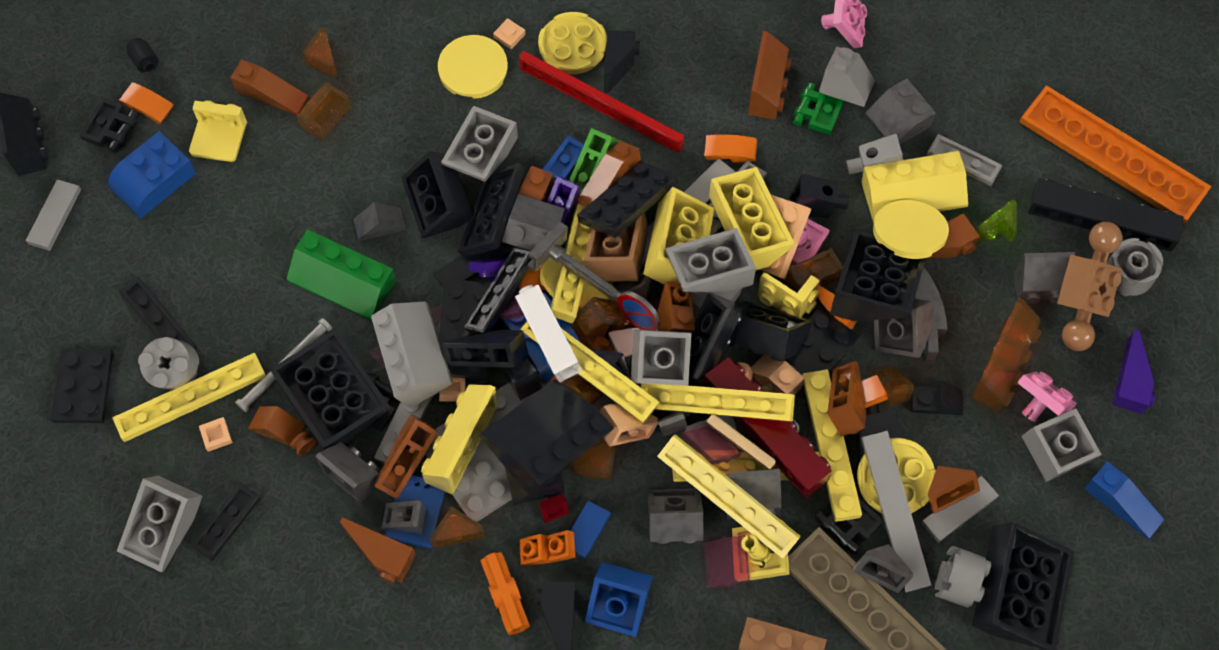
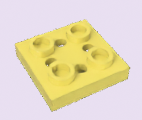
(759, 553)

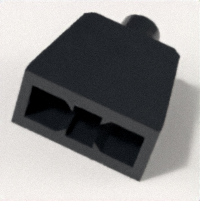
(819, 195)
(876, 423)

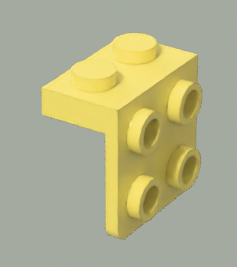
(217, 131)
(786, 300)

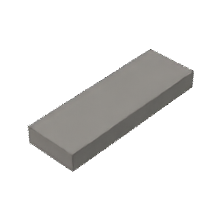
(975, 164)
(53, 215)
(951, 518)

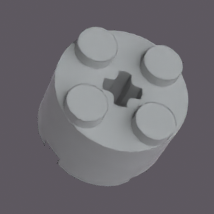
(1140, 266)
(156, 358)
(962, 577)

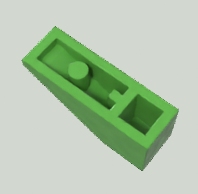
(593, 151)

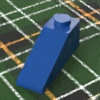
(1124, 499)

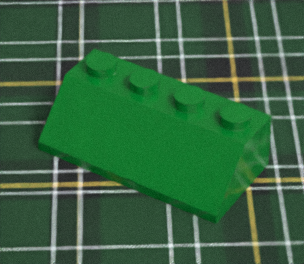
(340, 274)

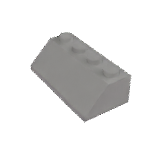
(411, 351)

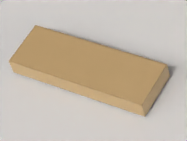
(741, 442)

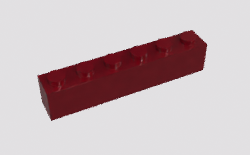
(775, 437)

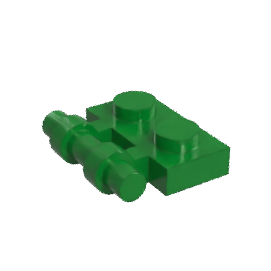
(825, 112)

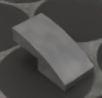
(672, 423)

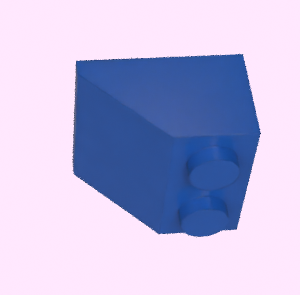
(618, 599)

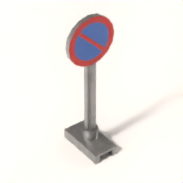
(631, 305)

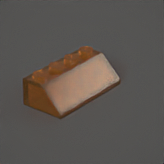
(1007, 356)

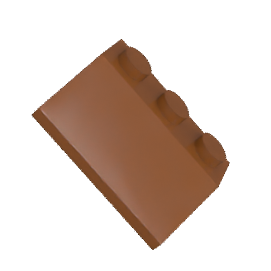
(769, 78)

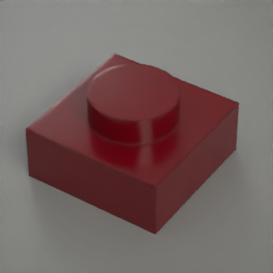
(553, 508)

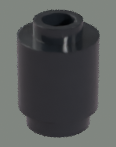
(142, 55)

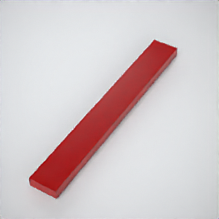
(601, 102)

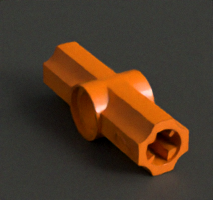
(504, 593)

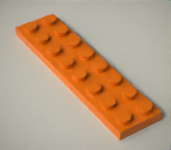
(1114, 154)

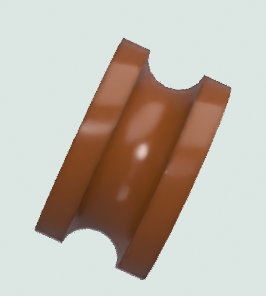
(303, 443)

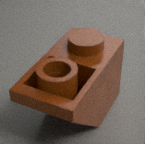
(675, 309)

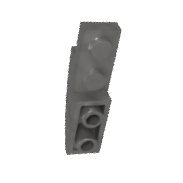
(928, 291)

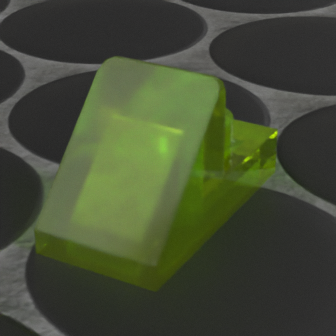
(1002, 221)

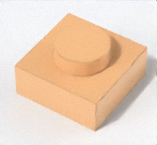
(509, 33)
(452, 392)
(215, 434)

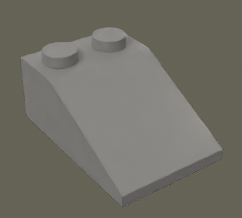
(481, 144)
(713, 263)
(158, 521)

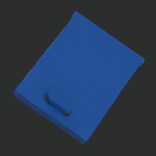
(432, 500)

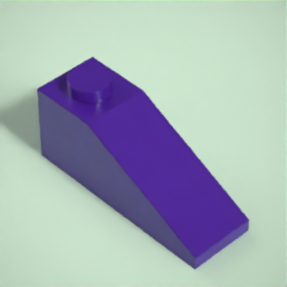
(1135, 378)

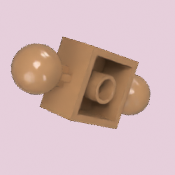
(1090, 286)

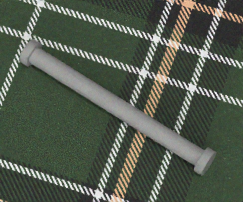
(251, 396)

